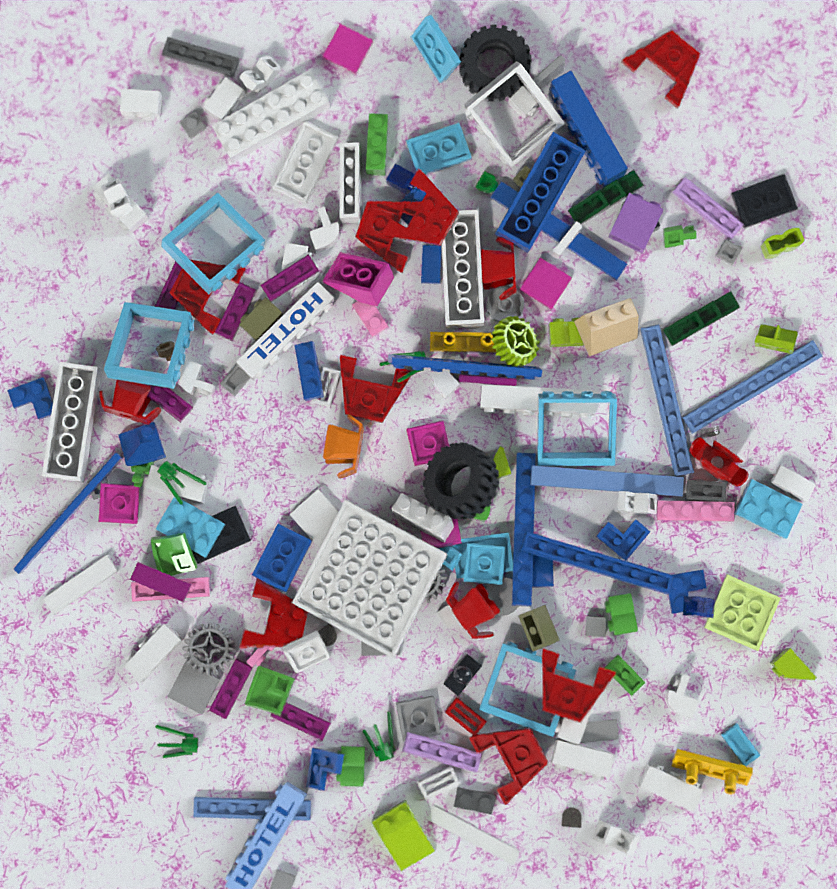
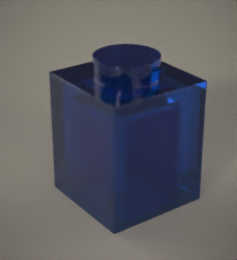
(400, 179)
(698, 607)

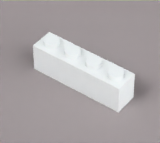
(350, 182)

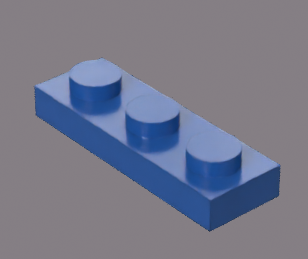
(309, 371)

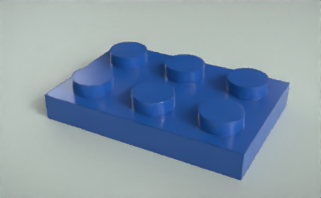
(282, 558)

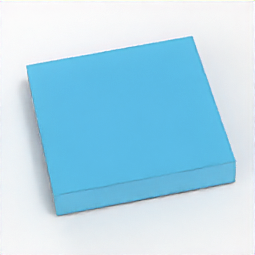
(484, 563)

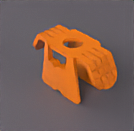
(344, 446)

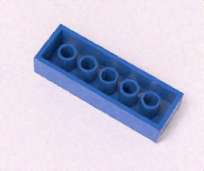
(587, 129)
(540, 192)

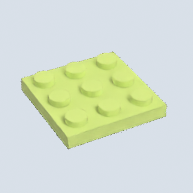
(742, 612)

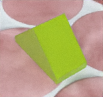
(502, 463)

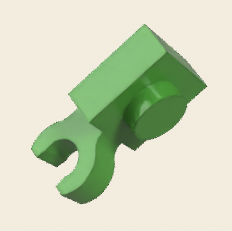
(676, 235)
(140, 470)

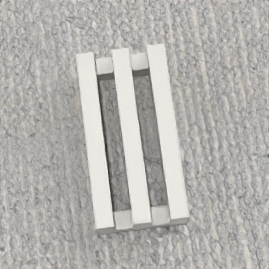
(571, 234)
(321, 402)
(433, 776)

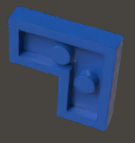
(35, 393)
(623, 543)
(681, 585)
(321, 763)

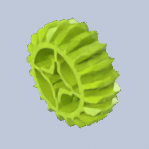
(515, 341)

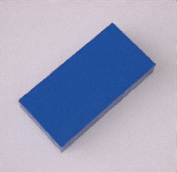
(431, 264)

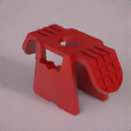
(498, 267)
(130, 402)
(729, 471)
(473, 609)

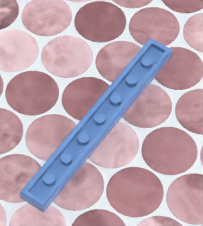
(752, 387)
(666, 400)
(606, 481)

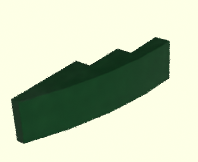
(606, 197)
(701, 318)

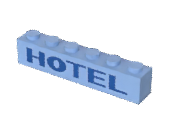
(268, 835)

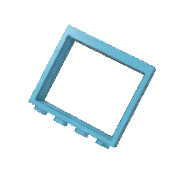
(193, 221)
(121, 335)
(577, 458)
(529, 654)

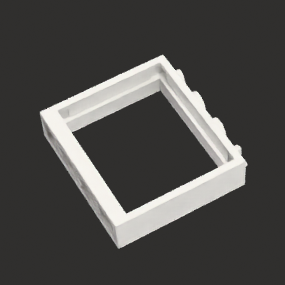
(555, 123)

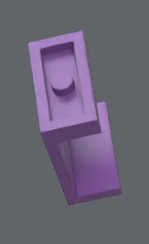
(636, 222)

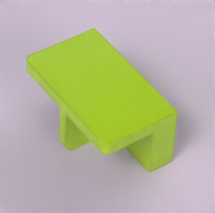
(776, 338)

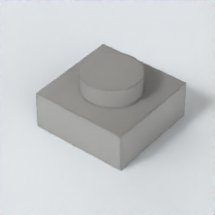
(192, 125)

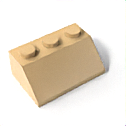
(608, 327)

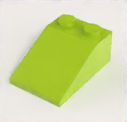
(402, 835)

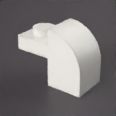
(261, 75)
(117, 198)
(326, 236)
(190, 380)
(445, 382)
(637, 503)
(678, 701)
(616, 837)

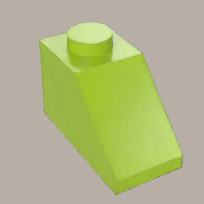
(791, 666)

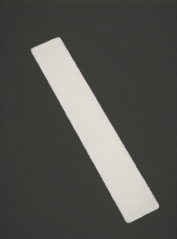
(473, 835)

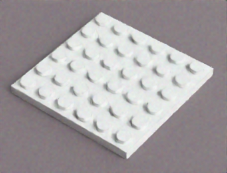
(369, 578)

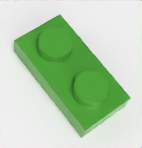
(625, 675)

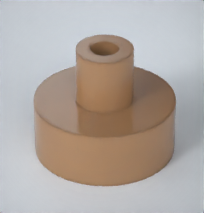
(165, 350)

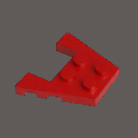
(672, 57)
(431, 219)
(373, 223)
(194, 297)
(366, 398)
(284, 621)
(567, 696)
(520, 754)

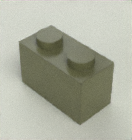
(260, 319)
(539, 628)

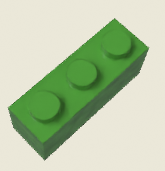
(377, 144)

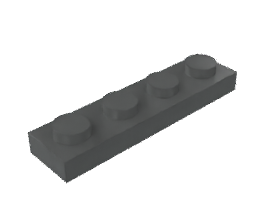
(200, 57)

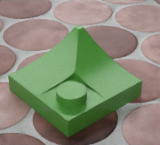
(173, 554)
(269, 690)

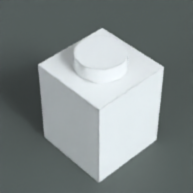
(523, 103)

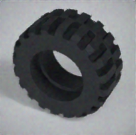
(493, 39)
(442, 472)

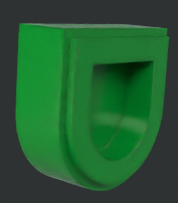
(487, 183)

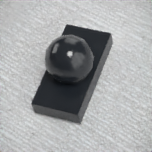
(462, 674)

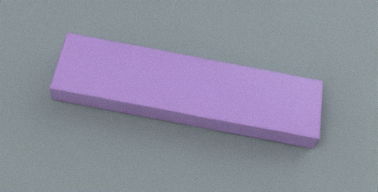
(707, 208)
(441, 752)

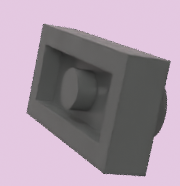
(706, 490)
(474, 800)

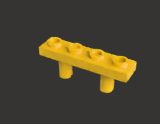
(461, 342)
(721, 769)

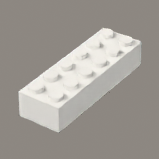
(271, 116)
(463, 272)
(71, 422)

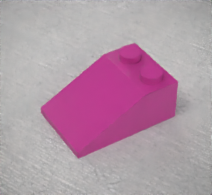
(360, 278)

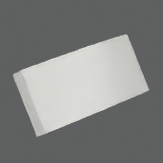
(793, 483)

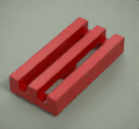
(452, 706)

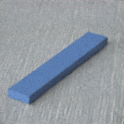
(241, 808)

